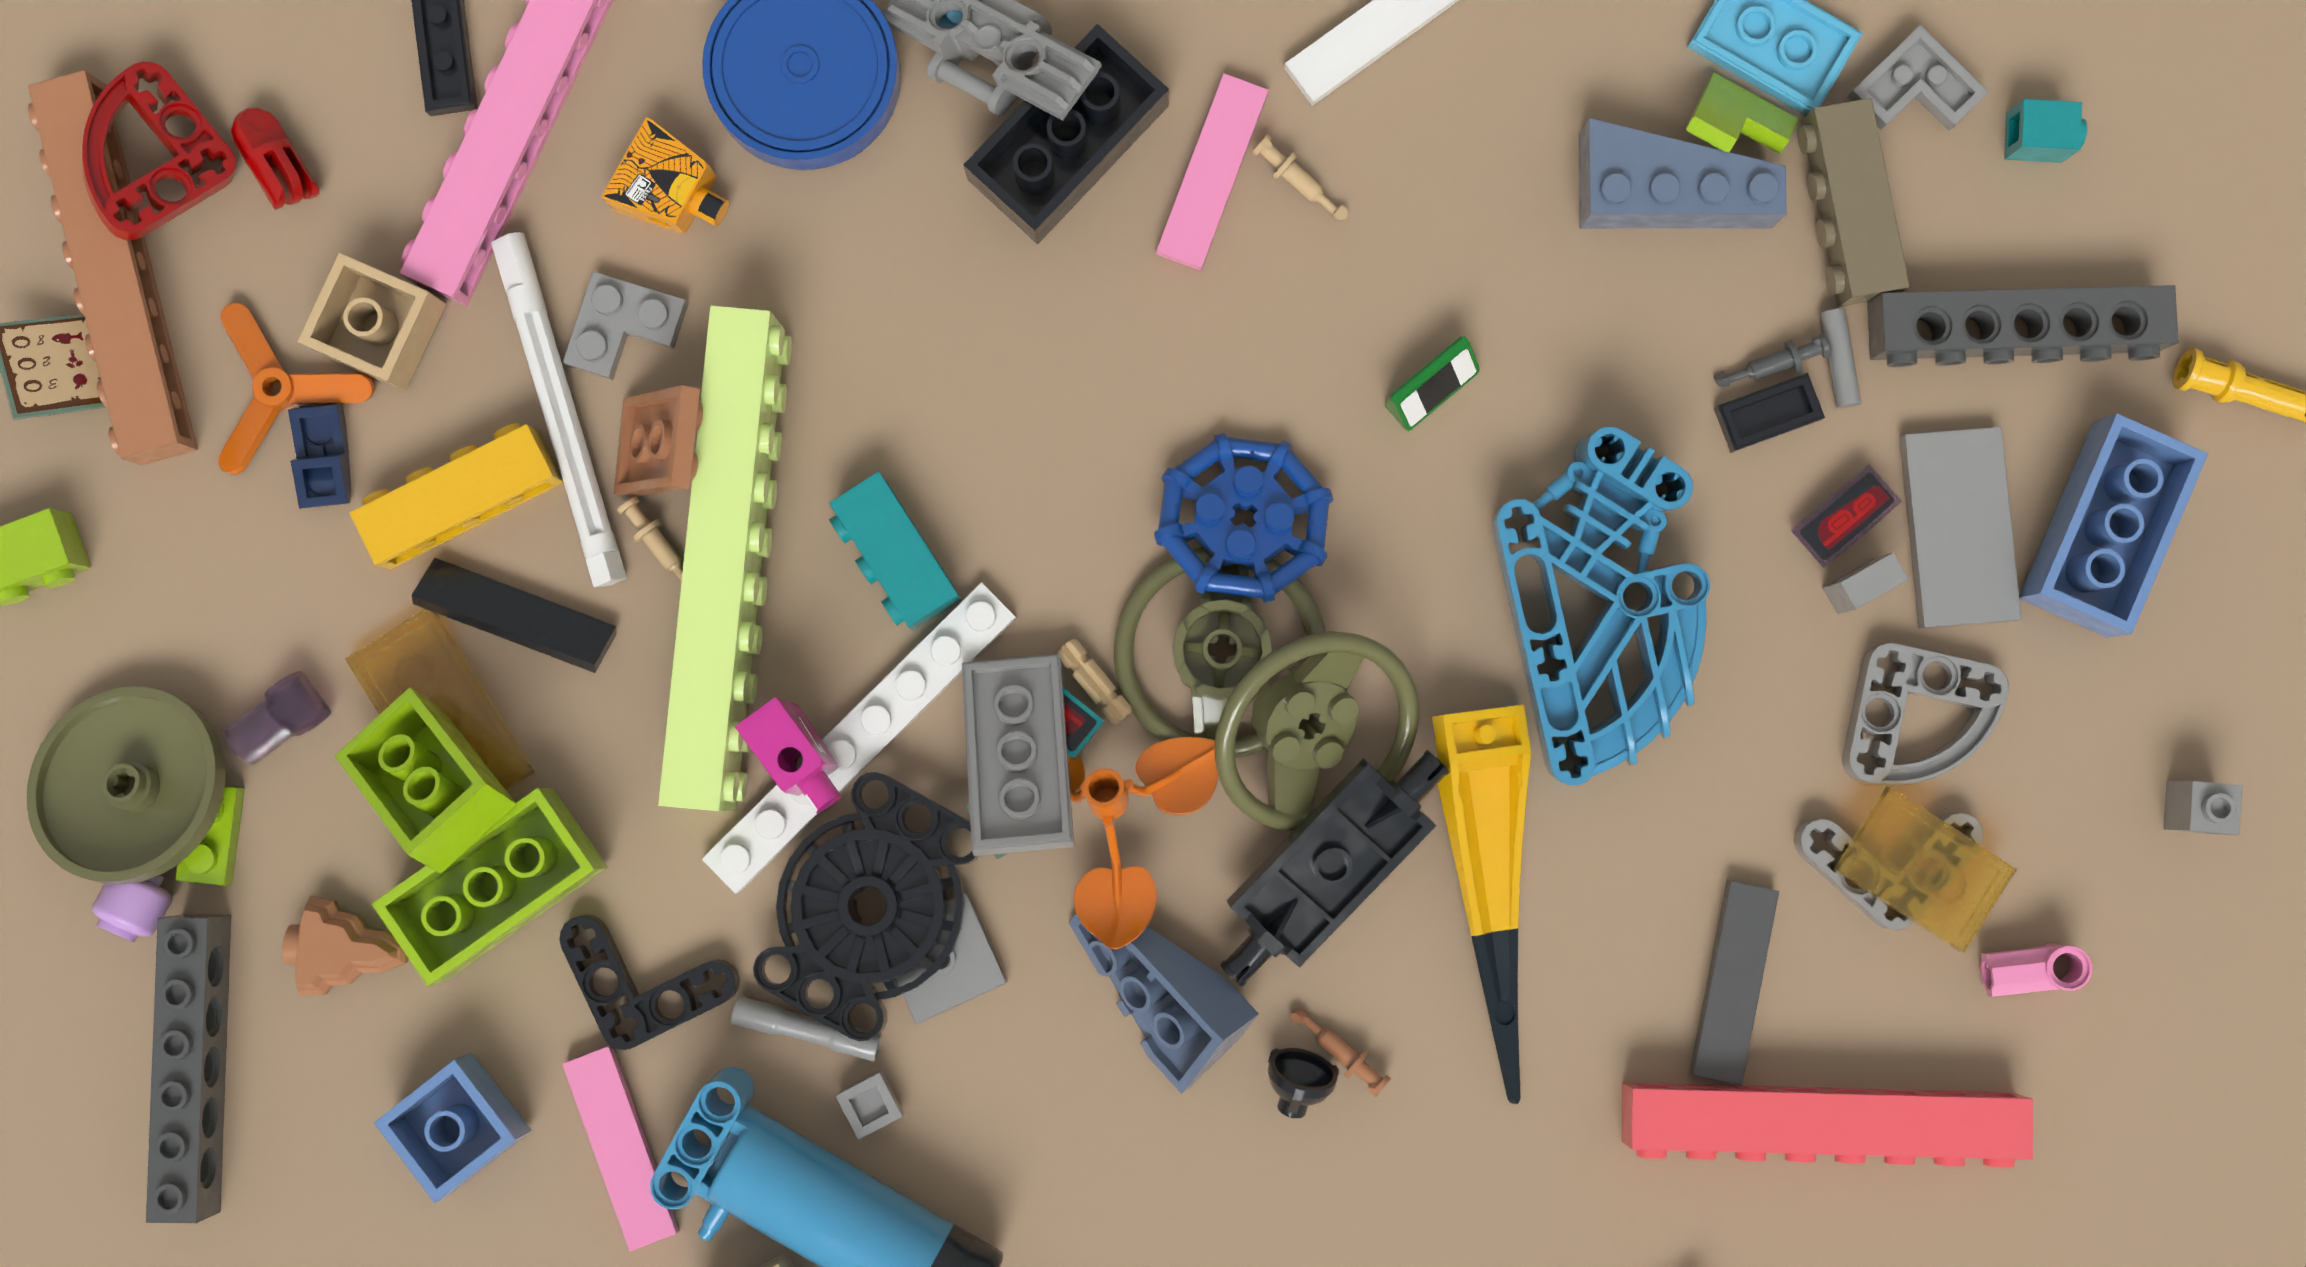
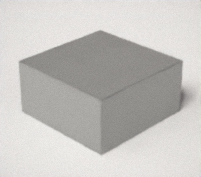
(1865, 583)

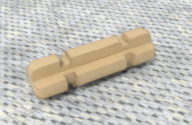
(1094, 681)

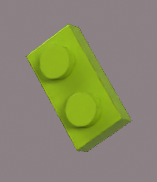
(216, 854)

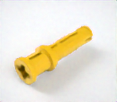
(2231, 382)

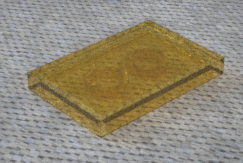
(1925, 869)

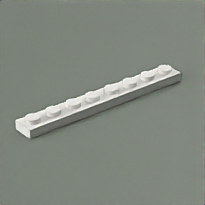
(864, 733)

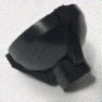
(1300, 1079)

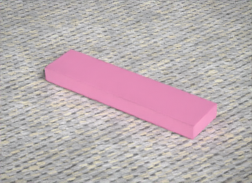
(1212, 172)
(619, 1146)

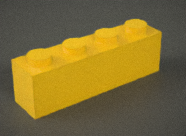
(456, 495)

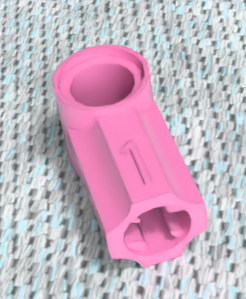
(2032, 970)

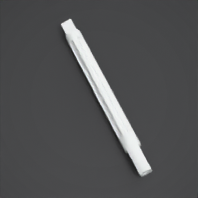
(558, 409)

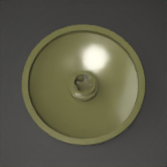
(125, 785)

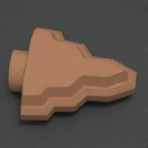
(336, 948)

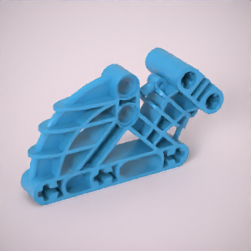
(1614, 496)

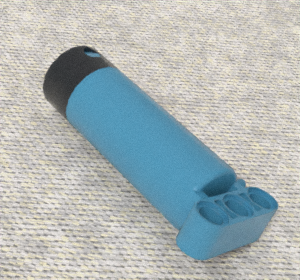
(801, 1191)

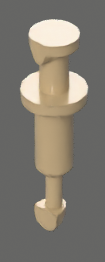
(1297, 177)
(652, 536)

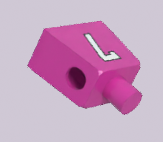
(778, 737)

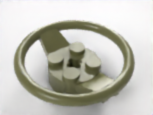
(1209, 681)
(1307, 721)

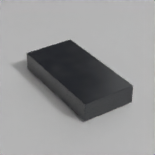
(1769, 412)

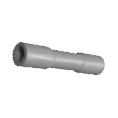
(776, 1020)

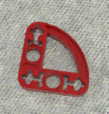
(186, 151)

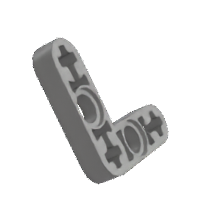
(1838, 838)

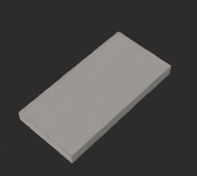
(1960, 527)
(1017, 755)

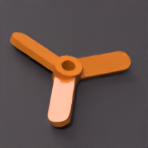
(295, 388)

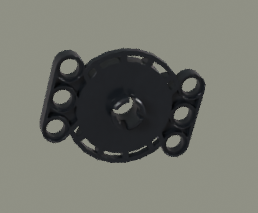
(826, 915)

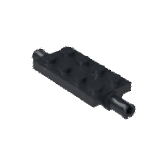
(1331, 864)

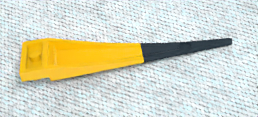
(1485, 825)

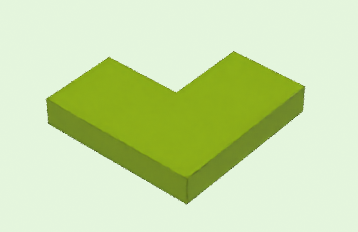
(1731, 110)

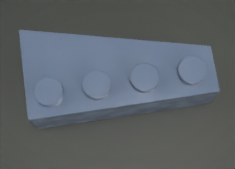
(1669, 183)

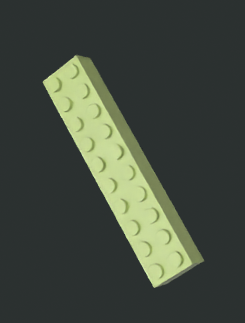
(725, 560)

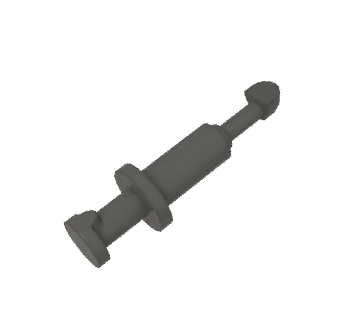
(1778, 361)

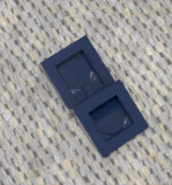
(322, 455)

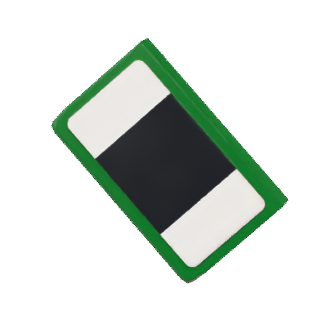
(1433, 384)

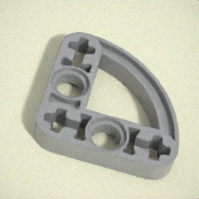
(1907, 681)

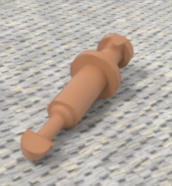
(1343, 1053)

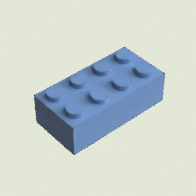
(2113, 526)

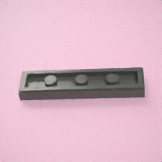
(1734, 982)

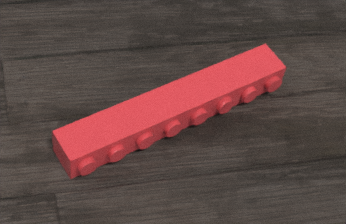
(1827, 1122)

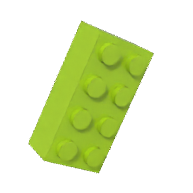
(492, 889)

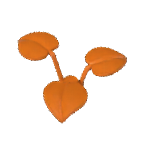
(1182, 779)

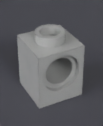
(2203, 807)

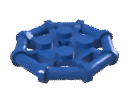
(1239, 544)

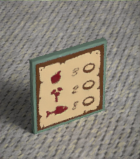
(48, 367)

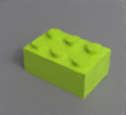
(425, 780)

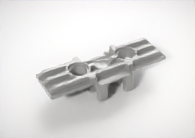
(1008, 37)

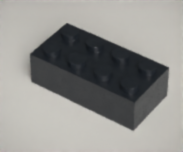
(1043, 165)

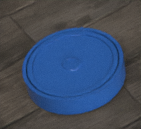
(802, 78)

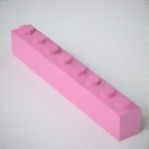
(501, 145)

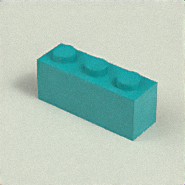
(893, 552)

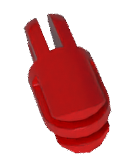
(272, 158)

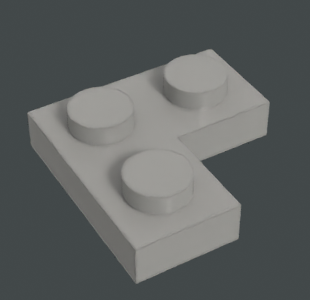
(1925, 72)
(613, 312)

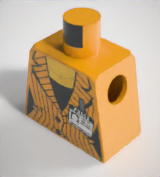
(664, 183)

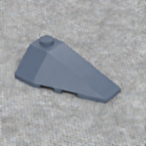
(1176, 1001)

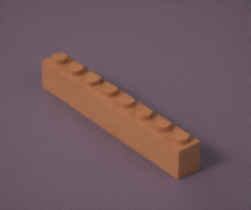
(113, 282)

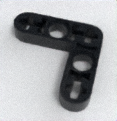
(643, 1006)

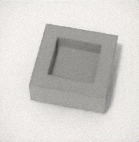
(870, 1105)

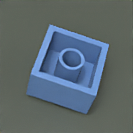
(452, 1126)

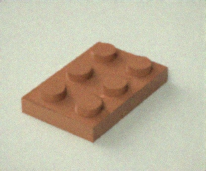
(658, 441)

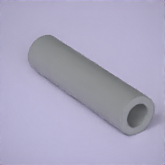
(1841, 359)

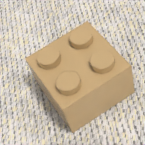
(372, 322)

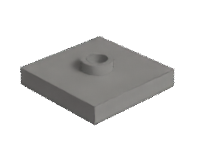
(964, 975)

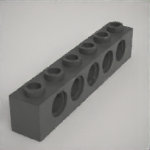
(2146, 312)
(188, 1068)

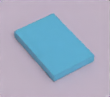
(1778, 47)

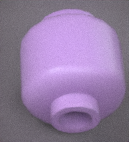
(132, 908)

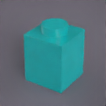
(2044, 130)

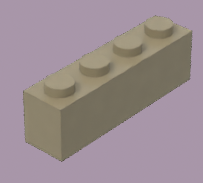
(1853, 202)

